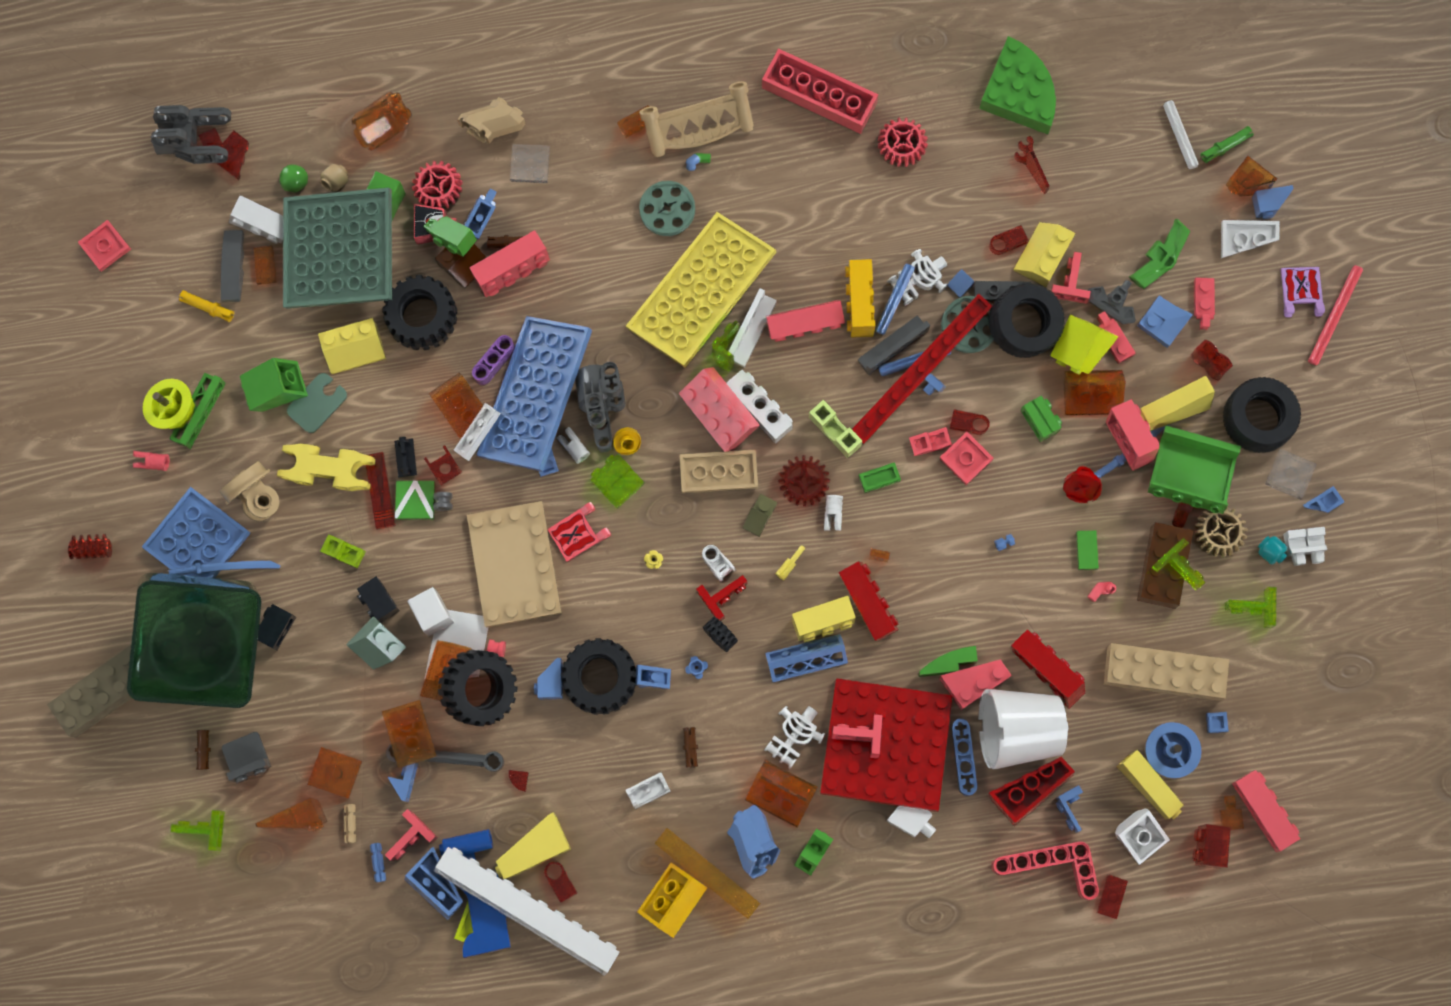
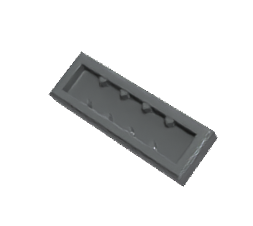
(993, 289)

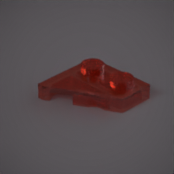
(236, 148)

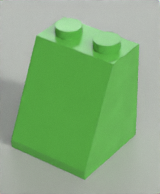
(273, 384)

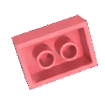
(1132, 434)

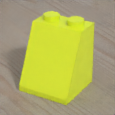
(1082, 345)

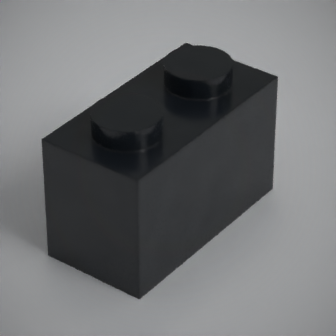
(377, 599)
(275, 626)

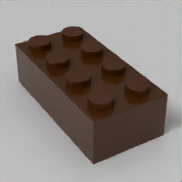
(1166, 585)

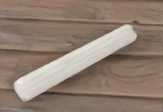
(1180, 134)

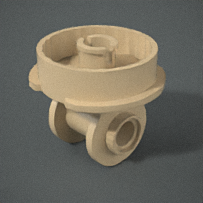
(250, 489)

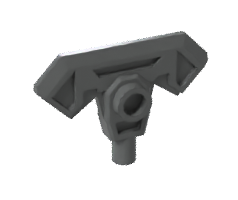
(1113, 302)

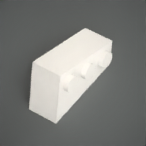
(257, 220)

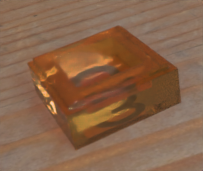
(879, 555)

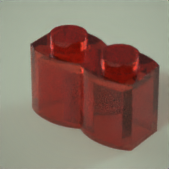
(1208, 356)

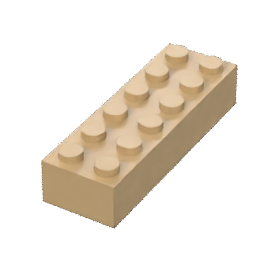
(1166, 672)

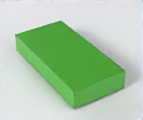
(879, 477)
(1087, 550)

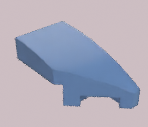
(1326, 501)

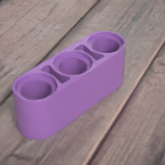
(494, 351)

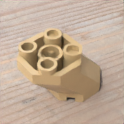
(492, 121)

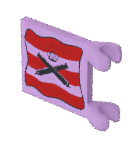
(1302, 287)

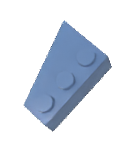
(432, 886)

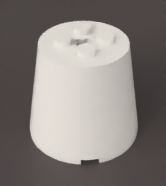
(1021, 727)

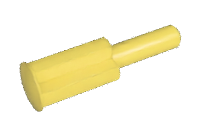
(789, 564)

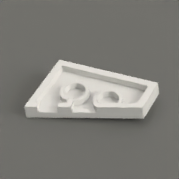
(1245, 235)

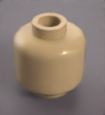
(334, 177)

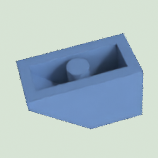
(1269, 201)
(549, 682)

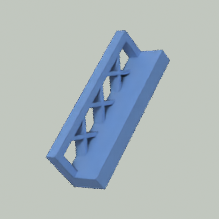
(806, 654)

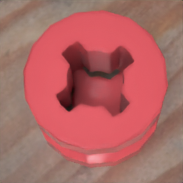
(497, 647)

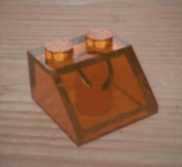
(334, 772)

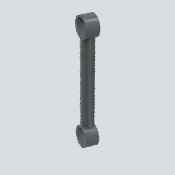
(460, 758)

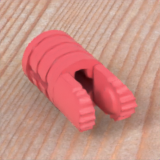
(152, 461)

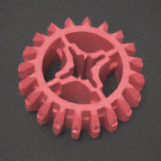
(894, 131)
(444, 181)

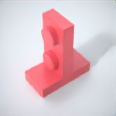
(1070, 292)
(862, 733)
(410, 836)

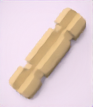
(350, 823)

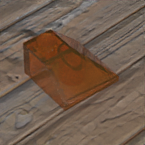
(1250, 178)

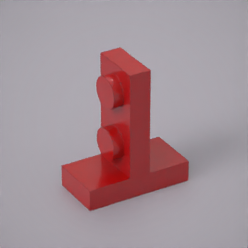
(722, 596)

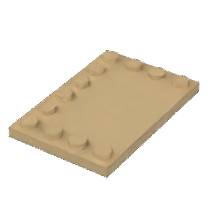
(514, 564)

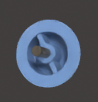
(1173, 750)

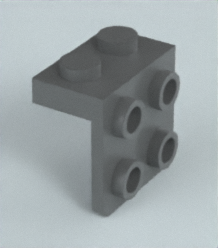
(245, 757)

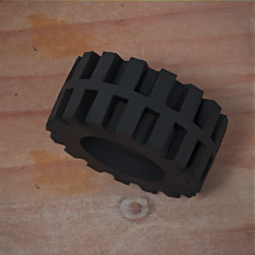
(720, 634)

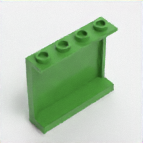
(1193, 469)

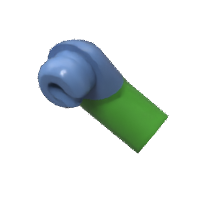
(695, 159)

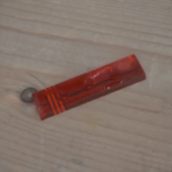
(380, 492)

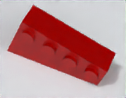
(1049, 667)
(1026, 793)

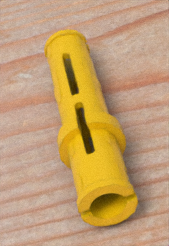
(213, 309)

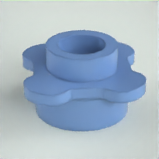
(696, 672)

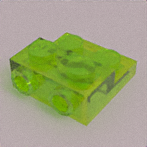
(616, 480)

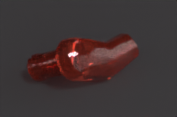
(1181, 514)

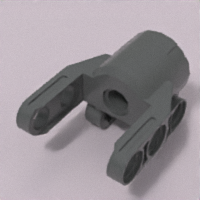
(179, 132)
(597, 398)

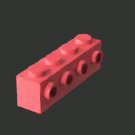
(805, 319)
(1266, 811)

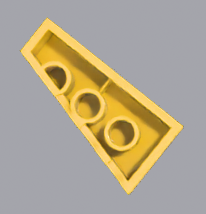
(861, 298)

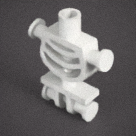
(930, 269)
(805, 719)

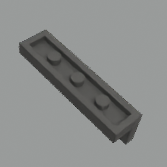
(893, 344)

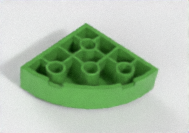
(1021, 88)

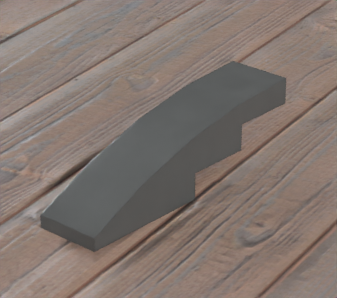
(231, 266)

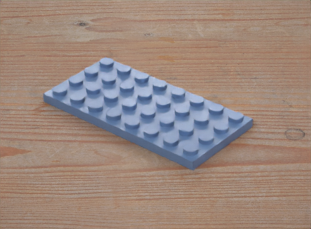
(535, 392)

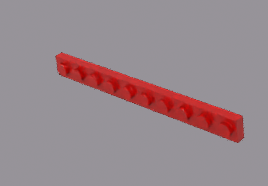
(921, 368)

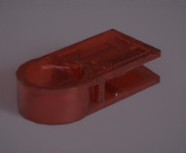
(1013, 239)
(964, 422)
(562, 886)

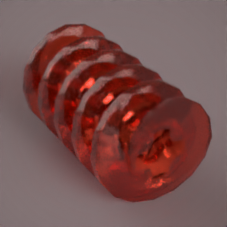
(89, 547)

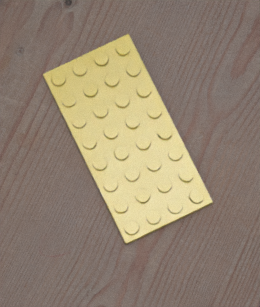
(701, 289)

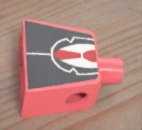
(421, 217)

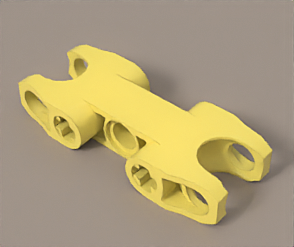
(311, 465)

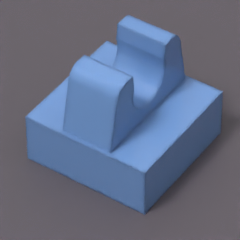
(933, 384)

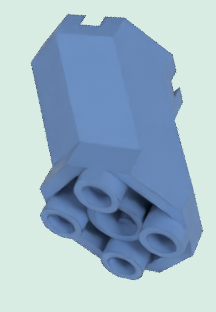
(753, 841)

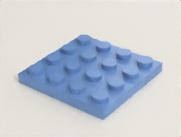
(195, 534)

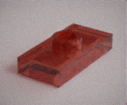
(1112, 896)

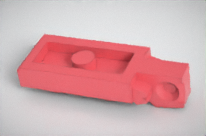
(1204, 301)
(1121, 348)

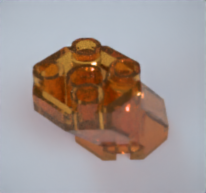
(381, 120)

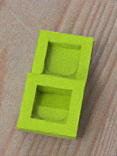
(343, 551)

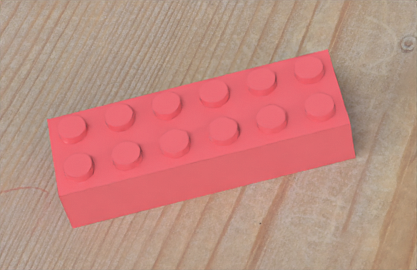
(819, 91)

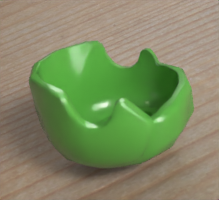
(293, 178)

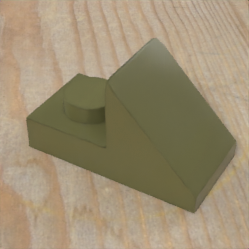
(760, 515)

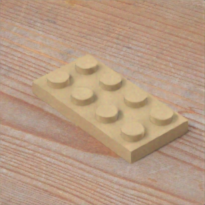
(718, 471)

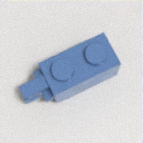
(481, 213)

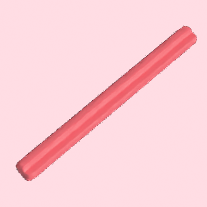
(1335, 315)

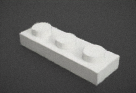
(477, 431)

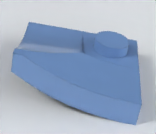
(1164, 321)

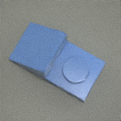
(652, 677)
(404, 786)

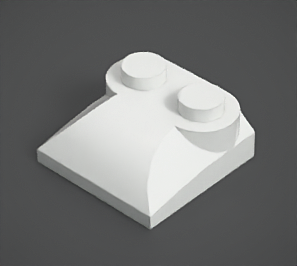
(1141, 835)

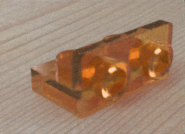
(631, 124)

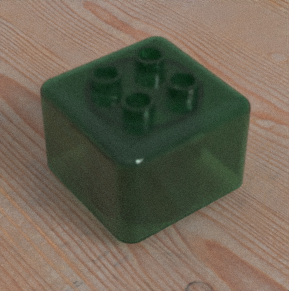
(194, 640)

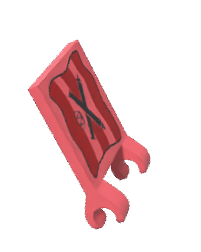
(575, 534)

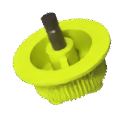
(168, 404)

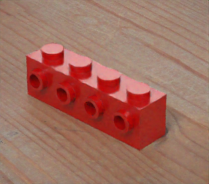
(869, 601)

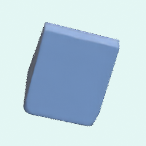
(961, 283)

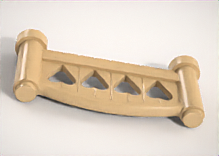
(658, 124)

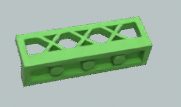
(201, 412)

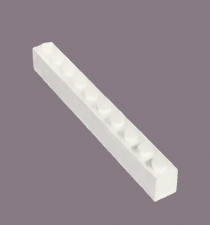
(526, 911)

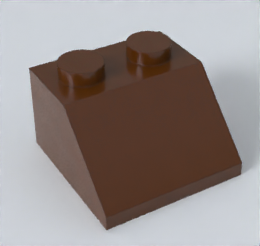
(459, 266)

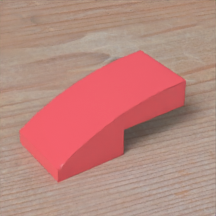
(930, 442)

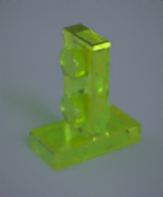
(1181, 565)
(1267, 607)
(215, 830)

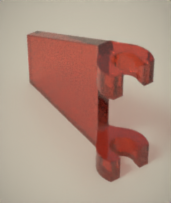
(1032, 164)

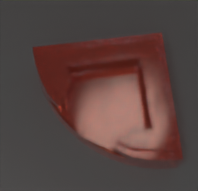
(519, 779)

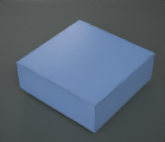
(1217, 722)

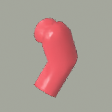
(1101, 588)

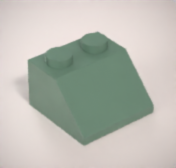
(376, 644)

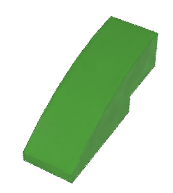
(950, 662)

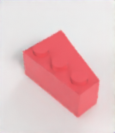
(968, 684)

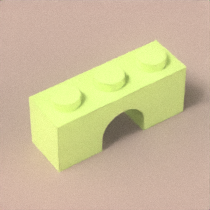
(843, 438)

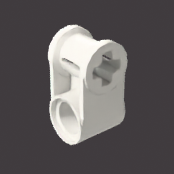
(718, 563)

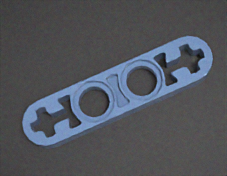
(961, 757)

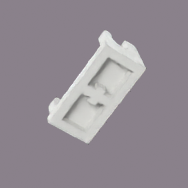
(648, 790)

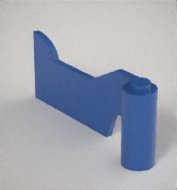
(488, 924)

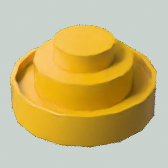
(627, 441)

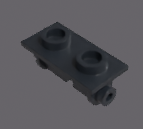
(405, 457)

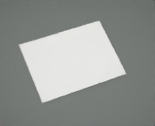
(465, 631)

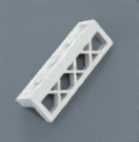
(752, 328)

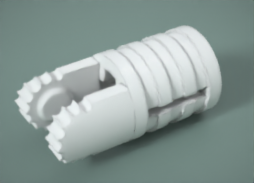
(575, 447)
(833, 509)

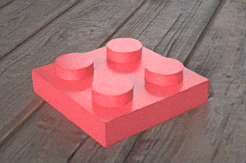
(104, 245)
(966, 458)

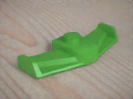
(1162, 256)

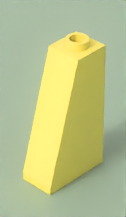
(1179, 404)
(1150, 785)
(536, 847)

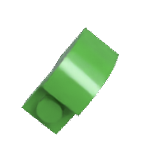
(813, 852)

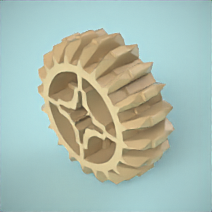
(1222, 538)

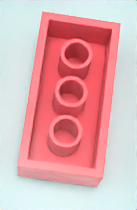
(510, 264)
(719, 409)

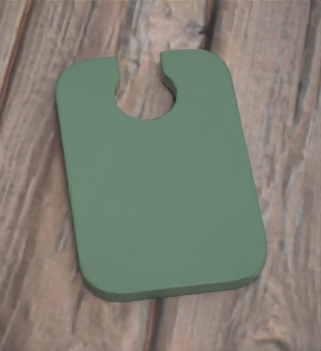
(317, 407)

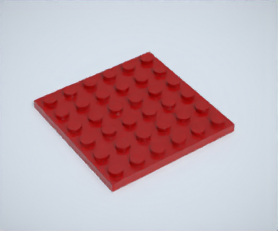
(910, 745)

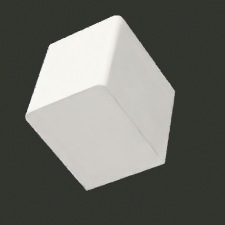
(430, 611)

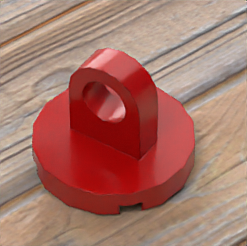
(1082, 485)

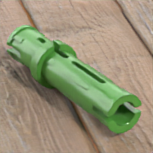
(1220, 148)

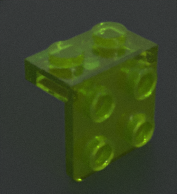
(724, 358)

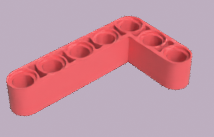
(1050, 860)

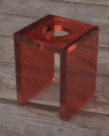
(435, 467)

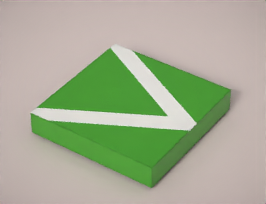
(414, 500)

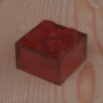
(1212, 846)

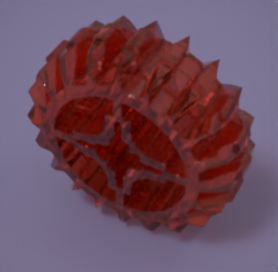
(804, 464)

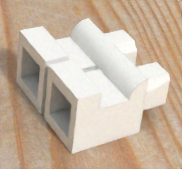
(1305, 542)

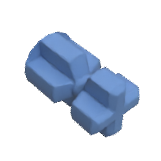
(1001, 543)

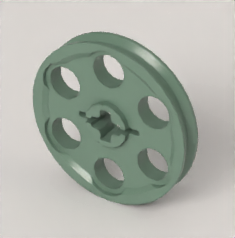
(669, 200)
(963, 345)

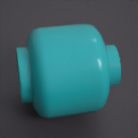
(1272, 550)

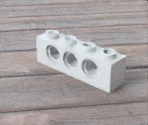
(774, 430)

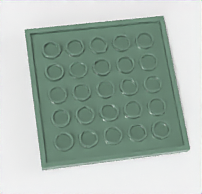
(337, 248)

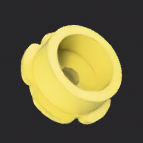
(653, 564)

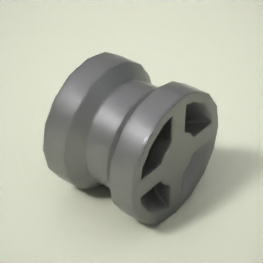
(443, 501)

